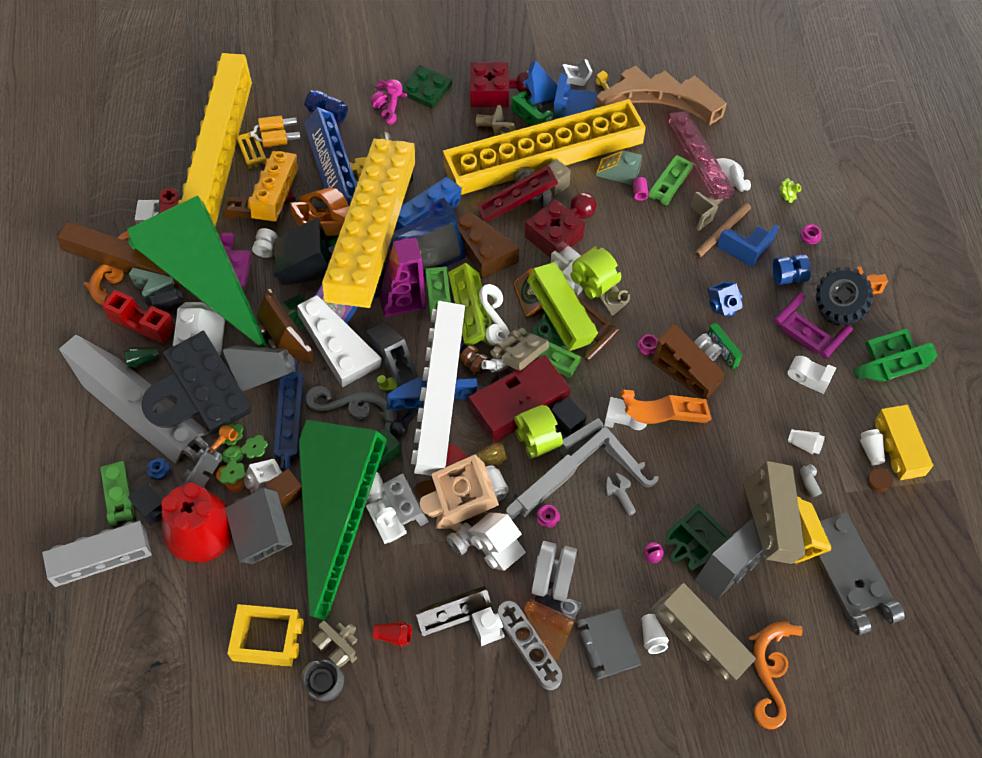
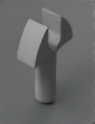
(620, 492)

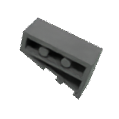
(731, 561)

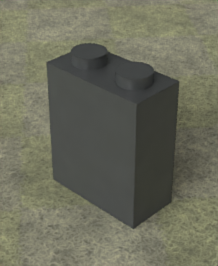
(258, 525)

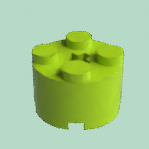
(595, 272)
(538, 431)

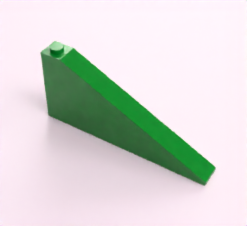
(191, 252)
(336, 482)

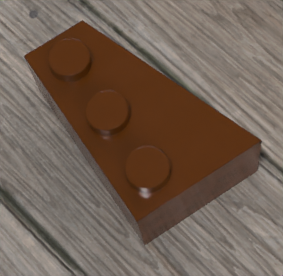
(485, 246)
(687, 363)

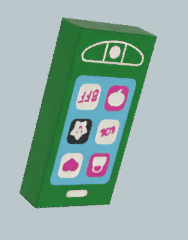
(730, 352)

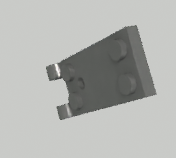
(849, 563)

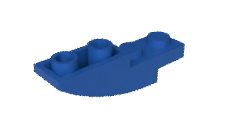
(408, 394)

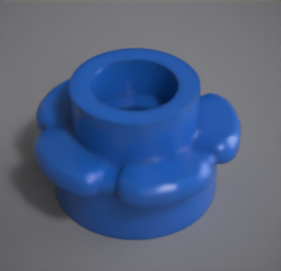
(158, 474)

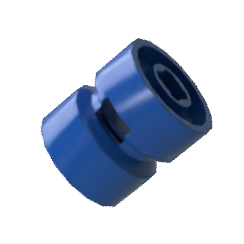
(794, 269)

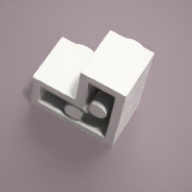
(498, 540)

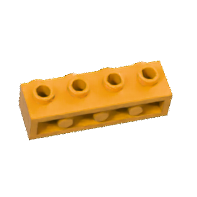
(273, 186)

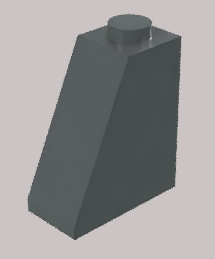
(393, 353)
(258, 365)

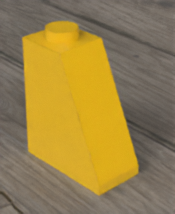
(813, 533)

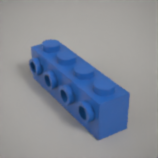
(419, 206)

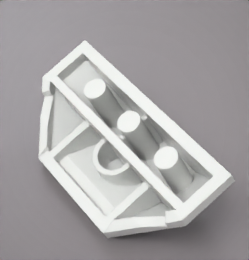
(196, 317)

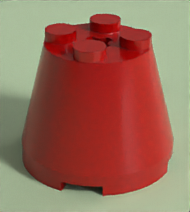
(195, 524)

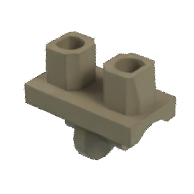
(327, 636)

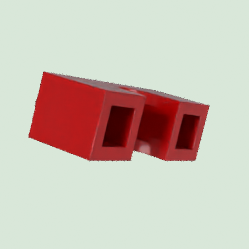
(151, 323)

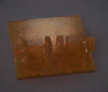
(549, 625)

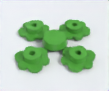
(234, 454)

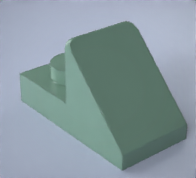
(149, 282)

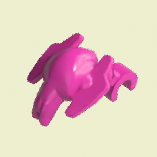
(394, 90)

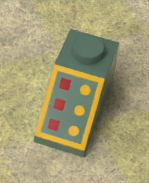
(620, 167)

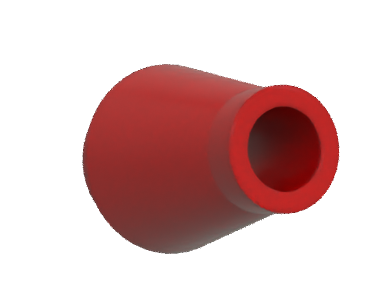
(394, 633)

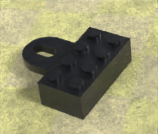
(199, 385)

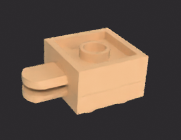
(460, 491)

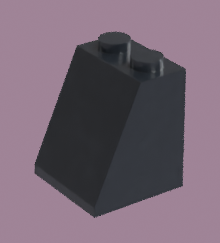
(301, 254)

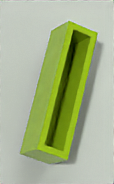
(562, 306)

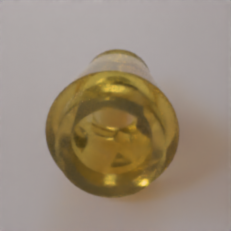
(492, 454)

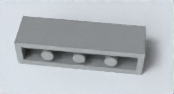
(96, 553)

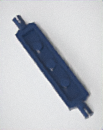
(289, 417)

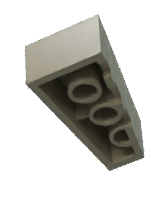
(776, 511)
(702, 632)

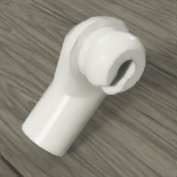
(737, 177)

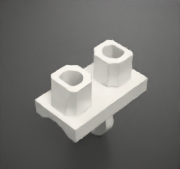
(386, 520)

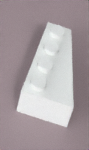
(339, 345)

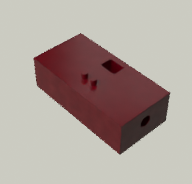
(518, 392)

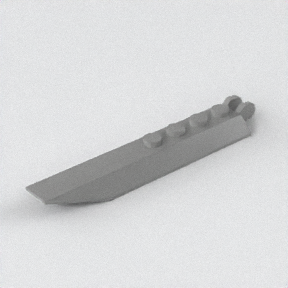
(122, 393)

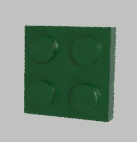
(426, 86)

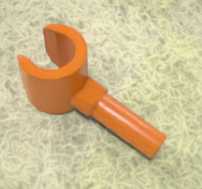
(225, 432)

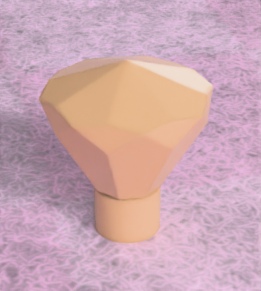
(444, 523)

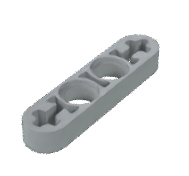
(530, 644)

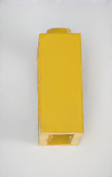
(240, 631)

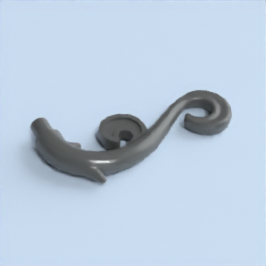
(353, 400)

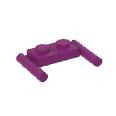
(806, 332)

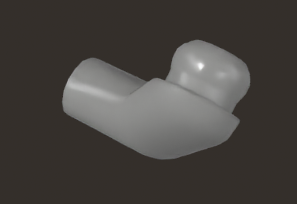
(807, 474)

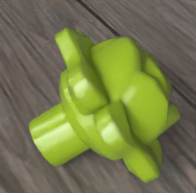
(789, 190)

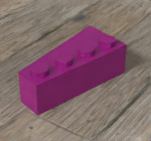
(403, 280)

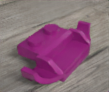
(239, 258)

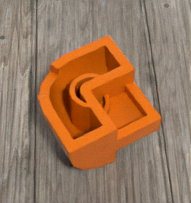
(305, 211)

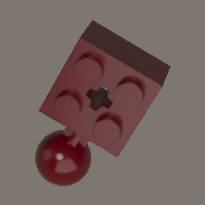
(492, 83)
(557, 226)

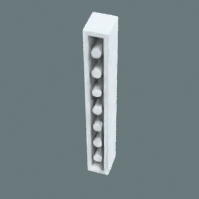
(439, 389)

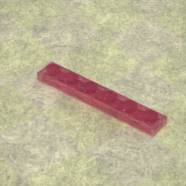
(701, 155)

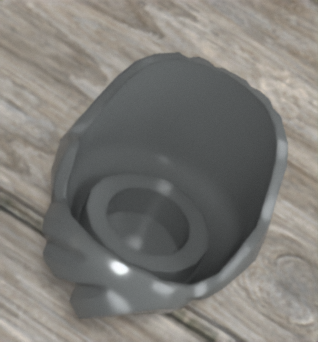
(322, 680)

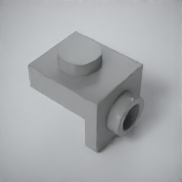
(577, 75)

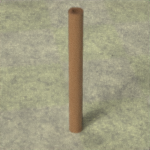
(726, 226)

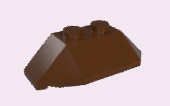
(281, 330)

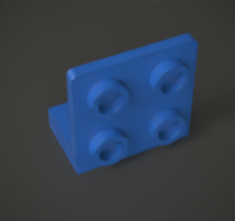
(571, 101)

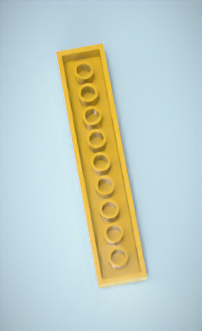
(218, 133)
(565, 139)
(369, 224)

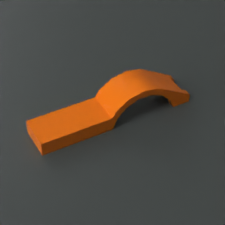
(334, 199)
(667, 408)

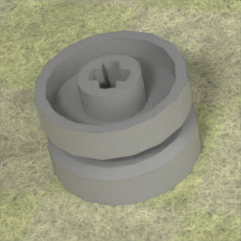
(549, 570)

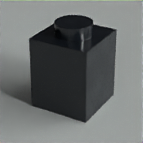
(568, 416)
(147, 503)

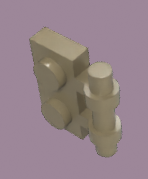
(525, 350)

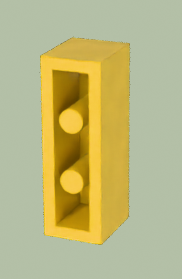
(903, 442)

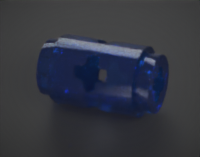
(320, 99)

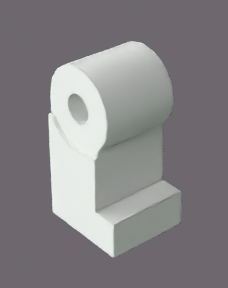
(810, 373)
(617, 414)

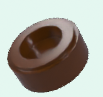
(879, 480)

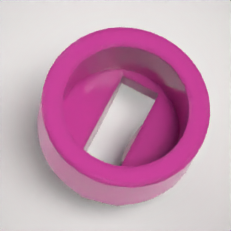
(653, 557)

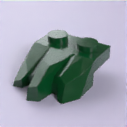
(696, 537)

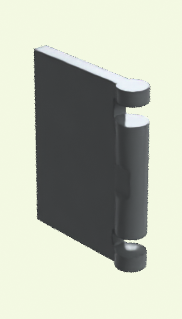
(608, 643)

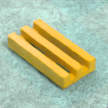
(255, 161)

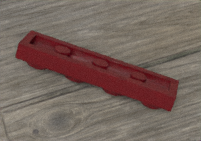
(517, 194)

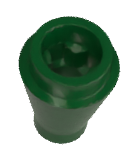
(139, 356)

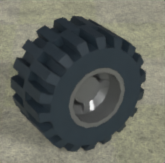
(844, 296)

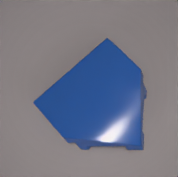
(540, 85)

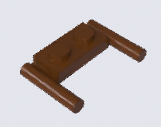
(605, 330)

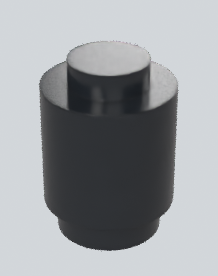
(167, 298)

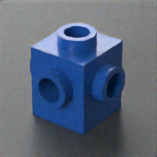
(725, 298)

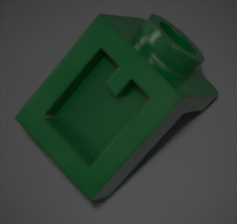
(291, 309)

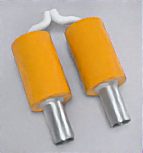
(273, 131)

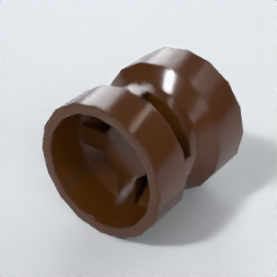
(473, 359)

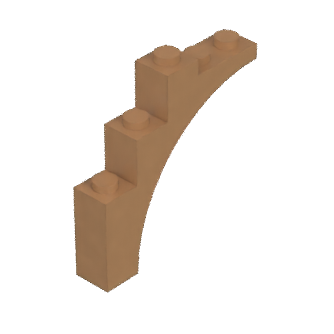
(662, 88)

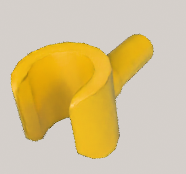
(601, 79)

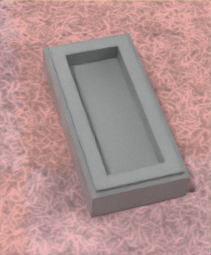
(580, 437)

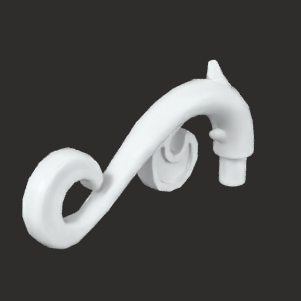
(498, 327)

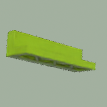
(466, 289)

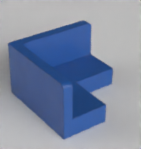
(747, 249)

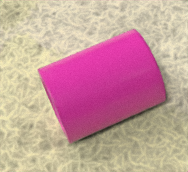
(640, 188)

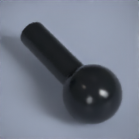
(400, 427)

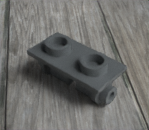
(205, 461)

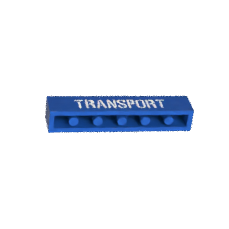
(330, 153)

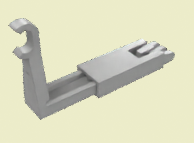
(568, 465)

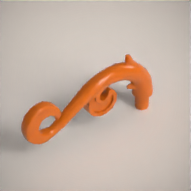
(114, 277)
(765, 672)

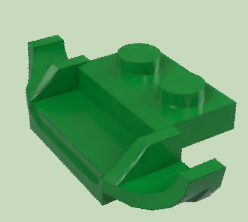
(895, 356)

